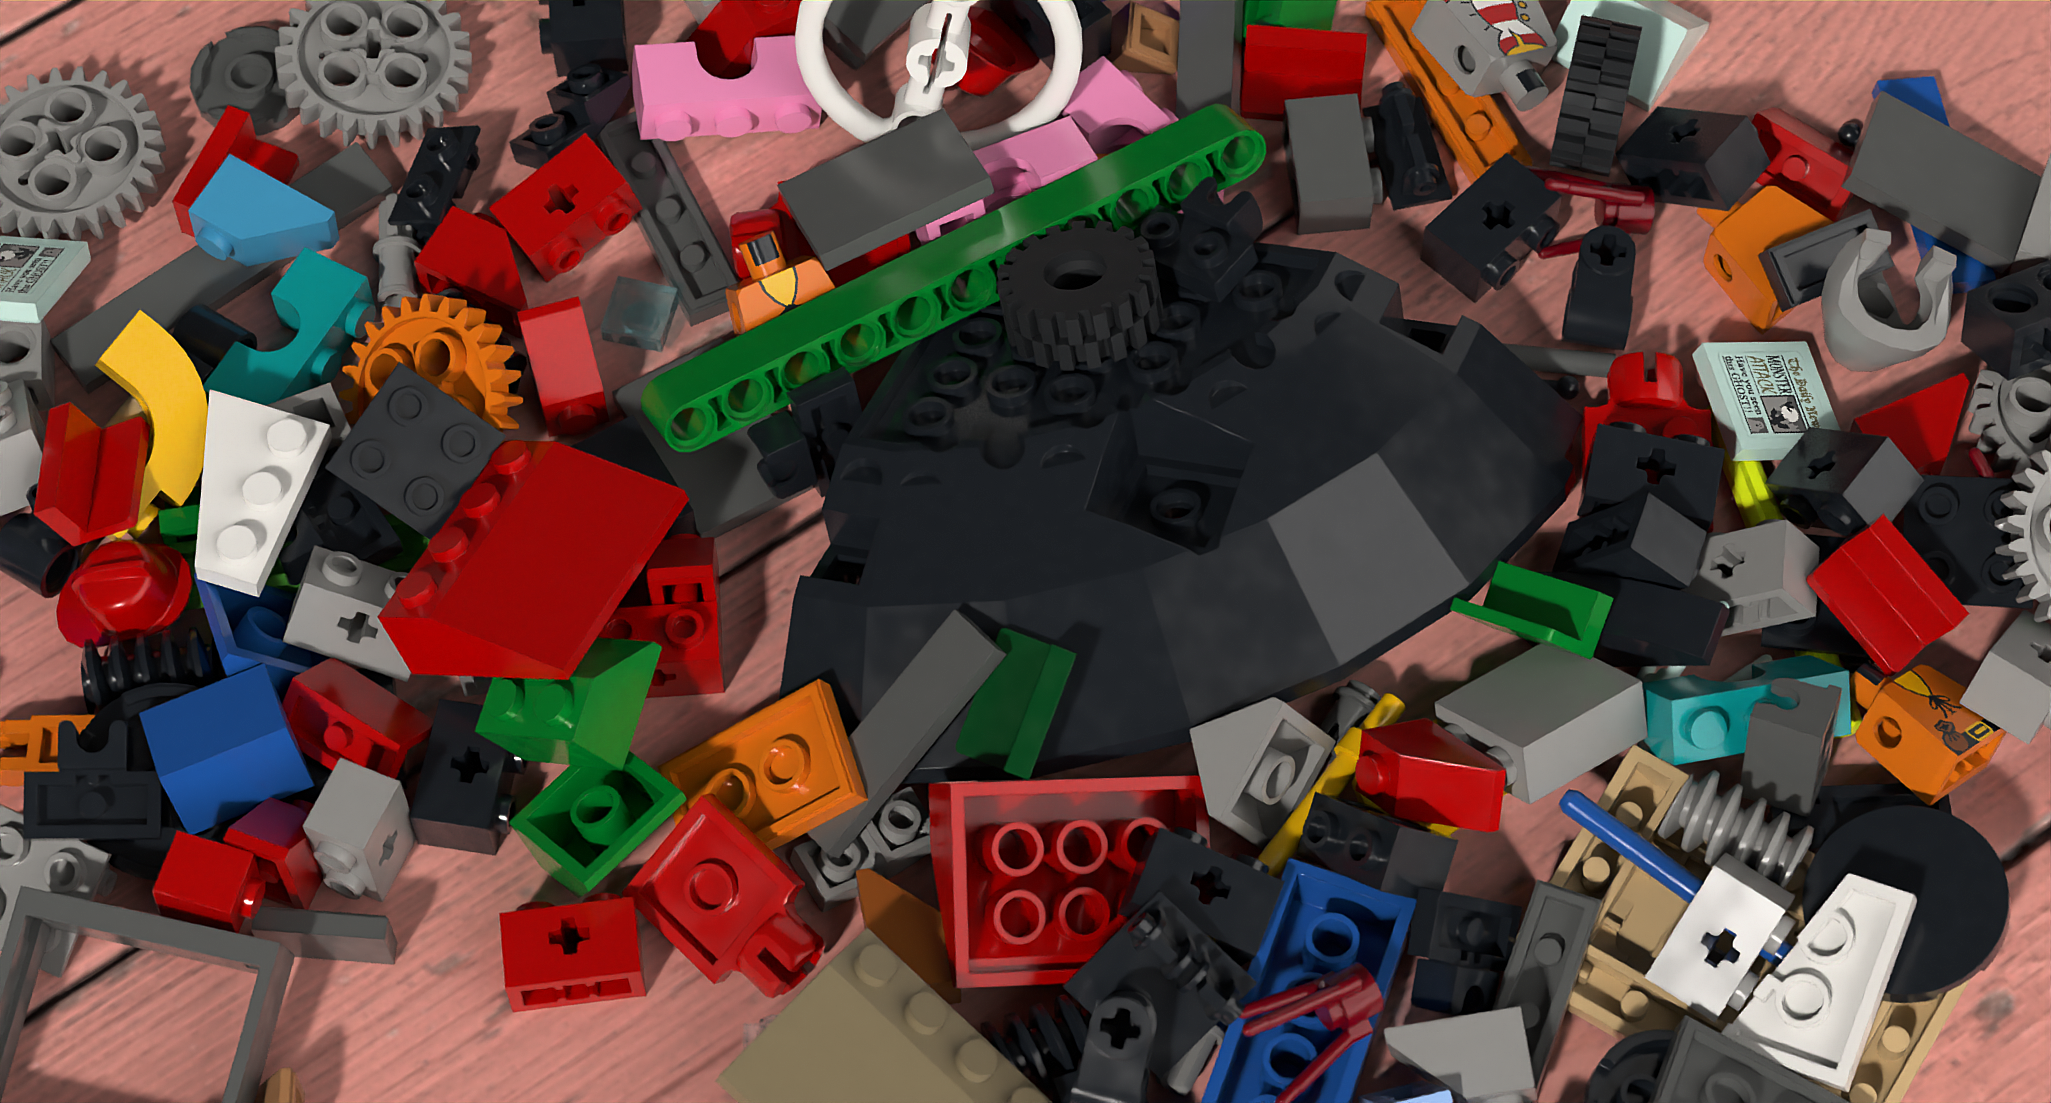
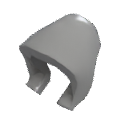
(1861, 315)

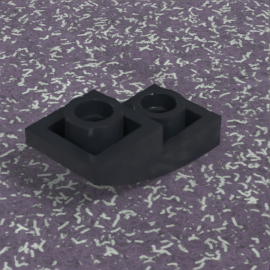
(579, 106)

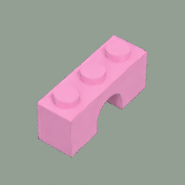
(682, 100)
(1113, 109)
(1019, 168)

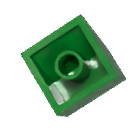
(575, 719)
(594, 820)

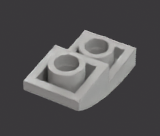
(887, 845)

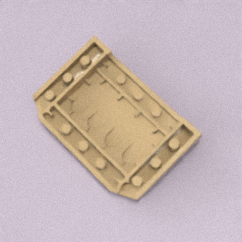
(1643, 913)

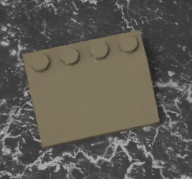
(872, 1036)

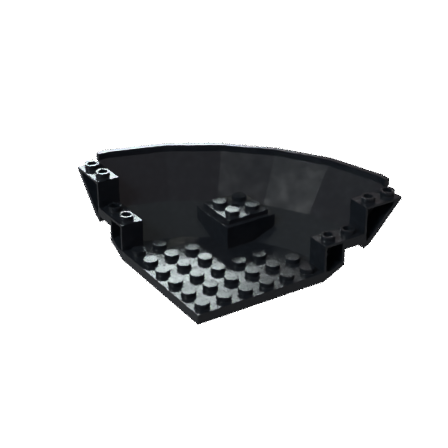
(1324, 474)

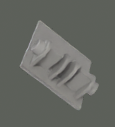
(50, 866)

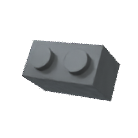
(1329, 164)

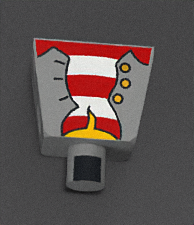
(1490, 46)

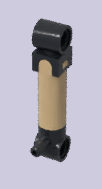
(38, 554)

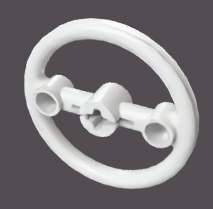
(924, 91)

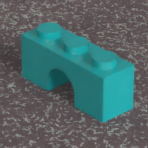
(325, 309)
(1710, 719)

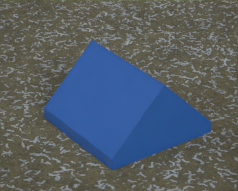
(252, 632)
(225, 749)

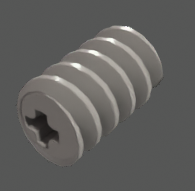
(1735, 830)

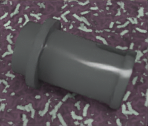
(1350, 710)

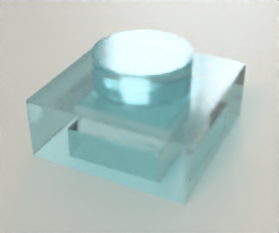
(639, 314)

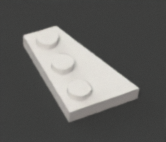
(252, 488)
(1830, 985)

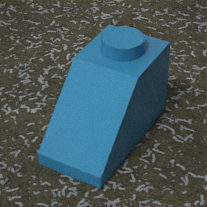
(258, 217)

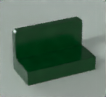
(1016, 704)

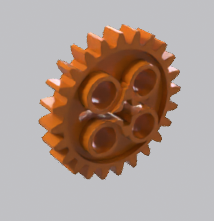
(444, 346)

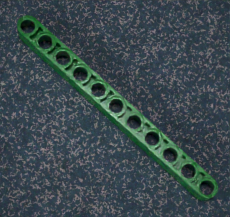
(938, 280)

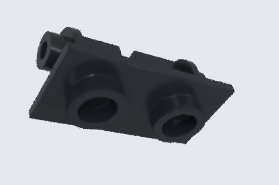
(1406, 149)
(435, 178)

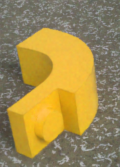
(175, 405)

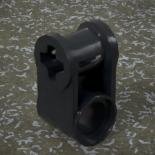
(1600, 295)
(1111, 1067)

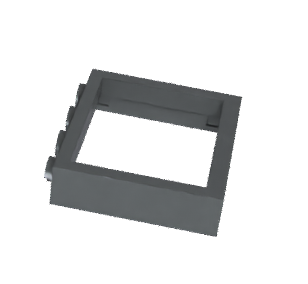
(41, 910)

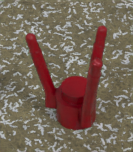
(1615, 205)
(1338, 999)

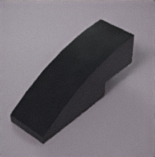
(1652, 623)

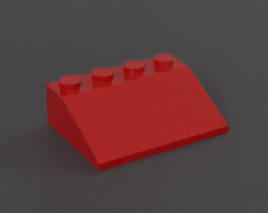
(529, 564)
(1042, 866)

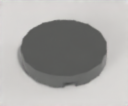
(242, 75)

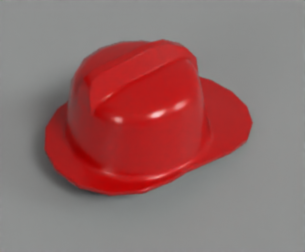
(992, 55)
(124, 592)

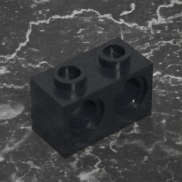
(2011, 321)
(1375, 846)

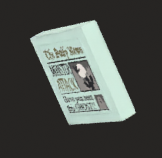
(37, 275)
(1763, 395)

